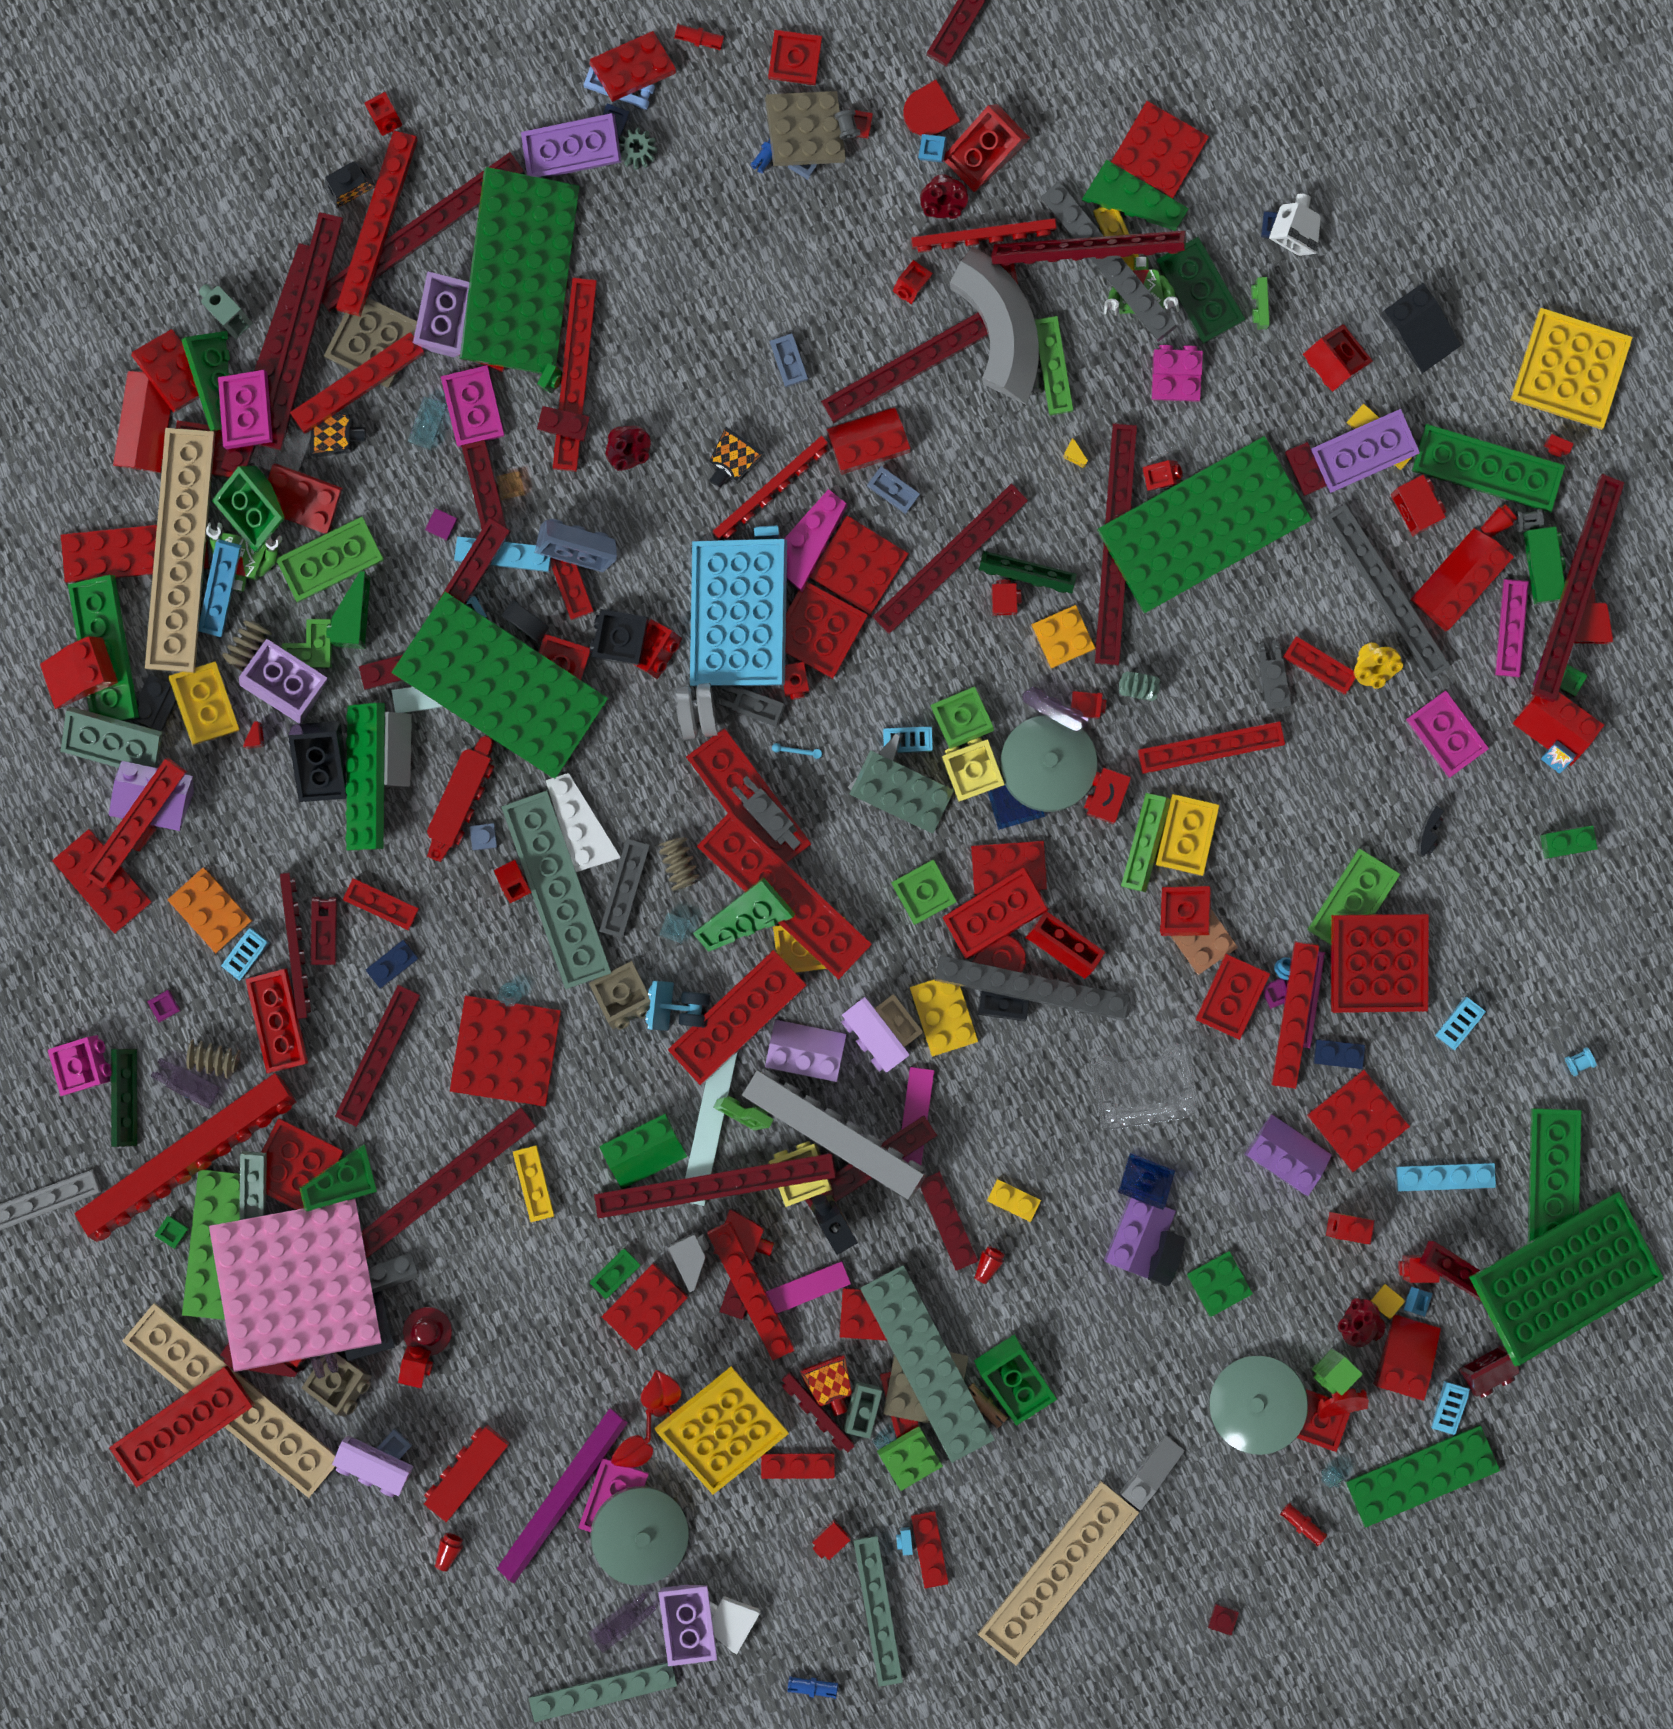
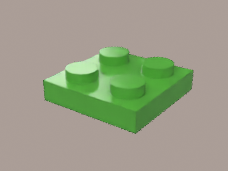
(962, 717)
(923, 892)
(909, 1458)

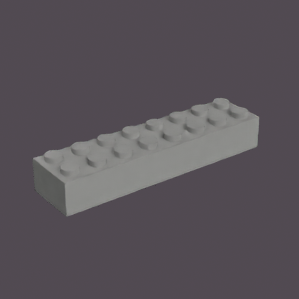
(835, 1135)

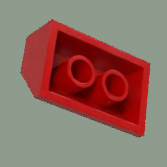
(868, 440)
(1558, 721)

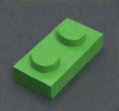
(1260, 293)

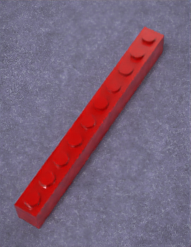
(185, 1158)

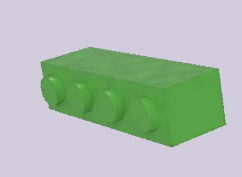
(1335, 1372)

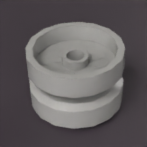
(696, 711)

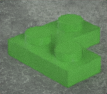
(317, 649)
(753, 1118)

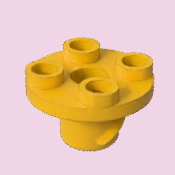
(1376, 665)

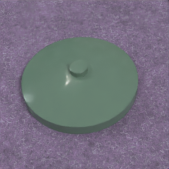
(1048, 764)
(1259, 1405)
(639, 1535)

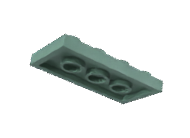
(109, 739)
(901, 792)

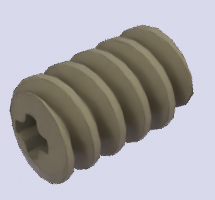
(245, 644)
(679, 863)
(212, 1060)

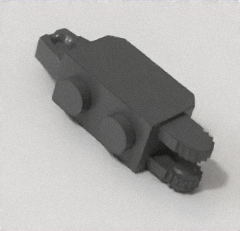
(768, 815)

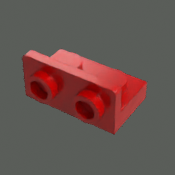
(658, 648)

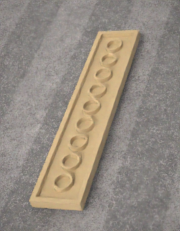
(180, 550)
(262, 1428)

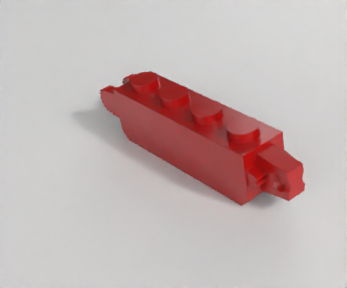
(459, 797)

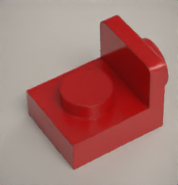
(383, 114)
(911, 282)
(1162, 474)
(1089, 704)

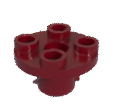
(943, 197)
(627, 447)
(1361, 1323)
(428, 1329)

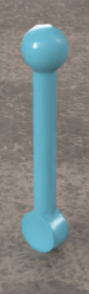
(816, 753)

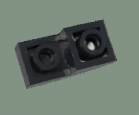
(1427, 839)
(1165, 1264)

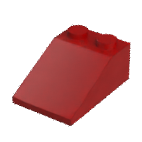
(985, 147)
(78, 671)
(1408, 1357)

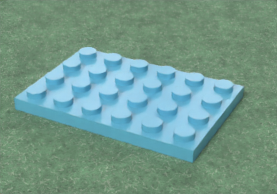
(738, 612)

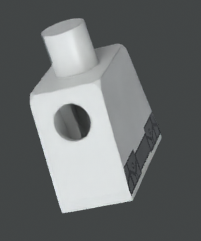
(1297, 227)

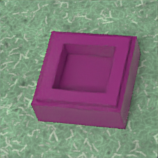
(441, 524)
(1275, 992)
(164, 1006)

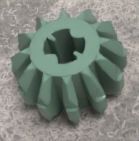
(645, 144)
(1139, 686)

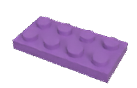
(571, 146)
(1365, 451)

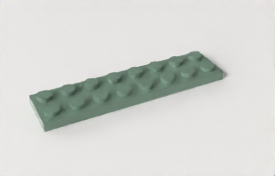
(556, 890)
(927, 1364)

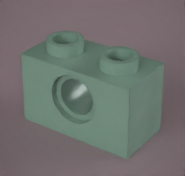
(862, 1409)

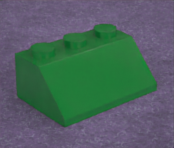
(643, 1151)

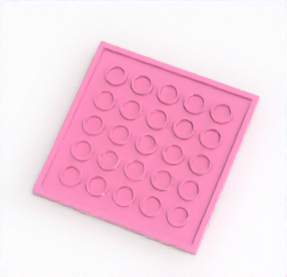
(294, 1285)

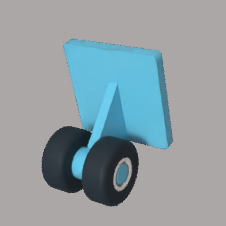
(661, 1004)

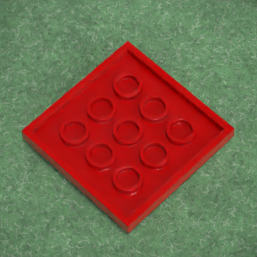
(1379, 963)
(505, 1051)

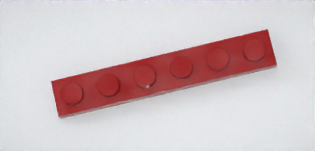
(973, 236)
(357, 383)
(763, 496)
(1211, 747)
(135, 822)
(1295, 1014)
(751, 1291)

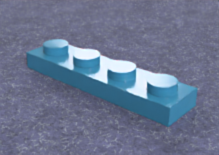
(219, 588)

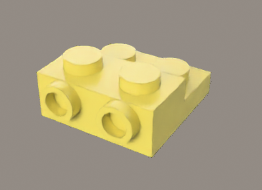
(972, 769)
(800, 1192)

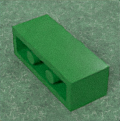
(1545, 564)

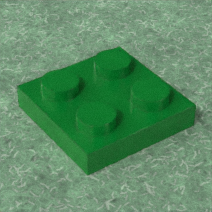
(1219, 1283)

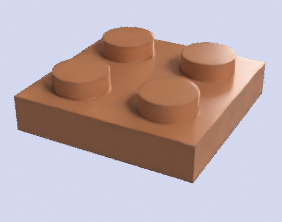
(1206, 950)

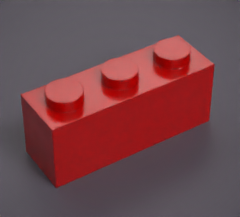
(1065, 944)

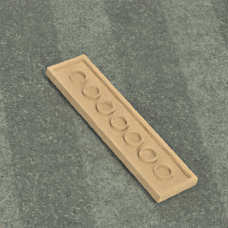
(1058, 1573)

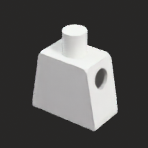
(732, 1622)

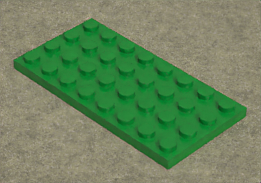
(519, 271)
(1204, 524)
(499, 685)
(1566, 1278)

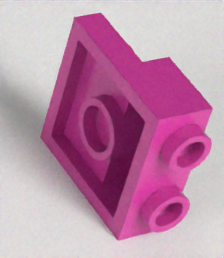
(1176, 374)
(80, 1065)

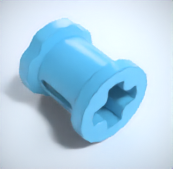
(1580, 1061)

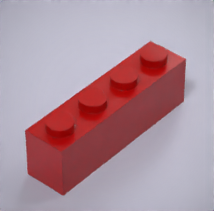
(466, 1473)

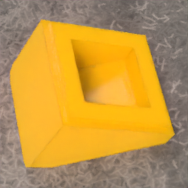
(1074, 454)
(1388, 1301)

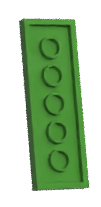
(215, 1203)

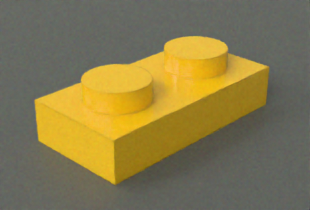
(1013, 1200)

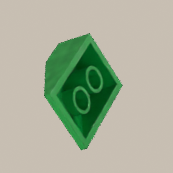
(250, 505)
(350, 619)
(1015, 1380)

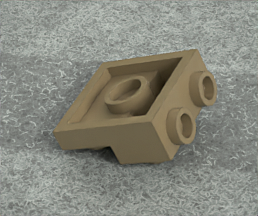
(621, 996)
(339, 1389)

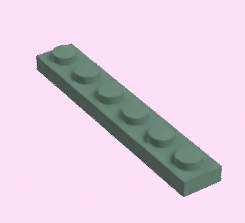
(878, 1610)
(602, 1691)

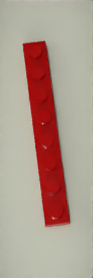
(377, 223)
(575, 367)

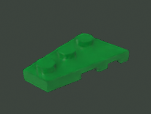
(340, 1182)

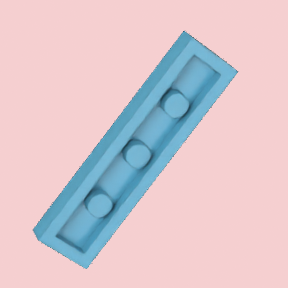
(510, 555)
(1446, 1177)

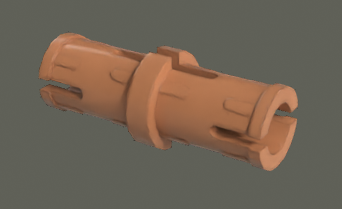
(987, 1407)

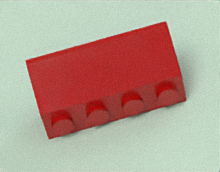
(1461, 578)

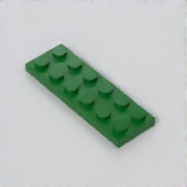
(1488, 468)
(99, 614)
(365, 777)
(1553, 1169)
(1422, 1476)

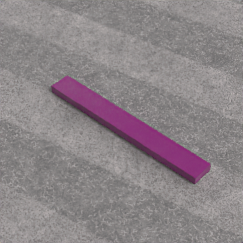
(561, 1495)

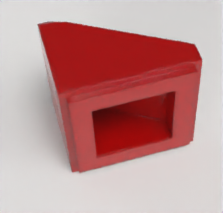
(255, 736)

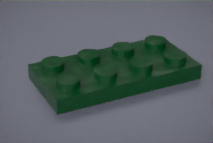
(1201, 291)

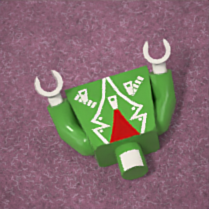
(1155, 283)
(251, 563)

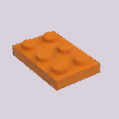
(210, 910)

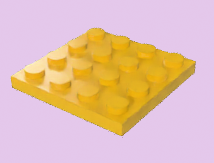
(1571, 368)
(721, 1430)

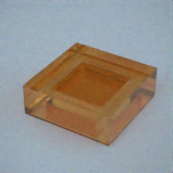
(510, 485)

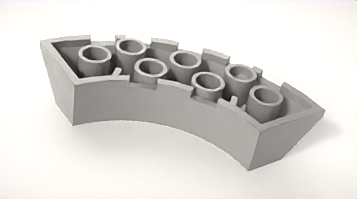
(1007, 320)

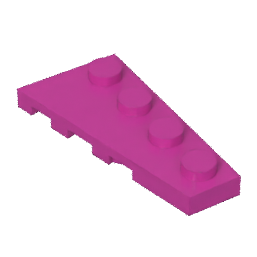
(811, 536)

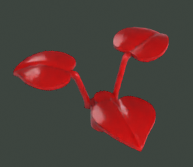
(657, 1397)

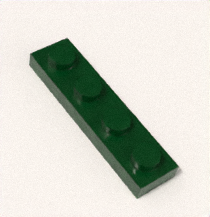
(1026, 571)
(123, 1097)

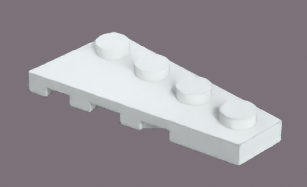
(580, 827)

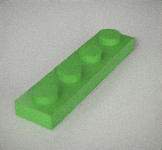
(1053, 366)
(1145, 842)

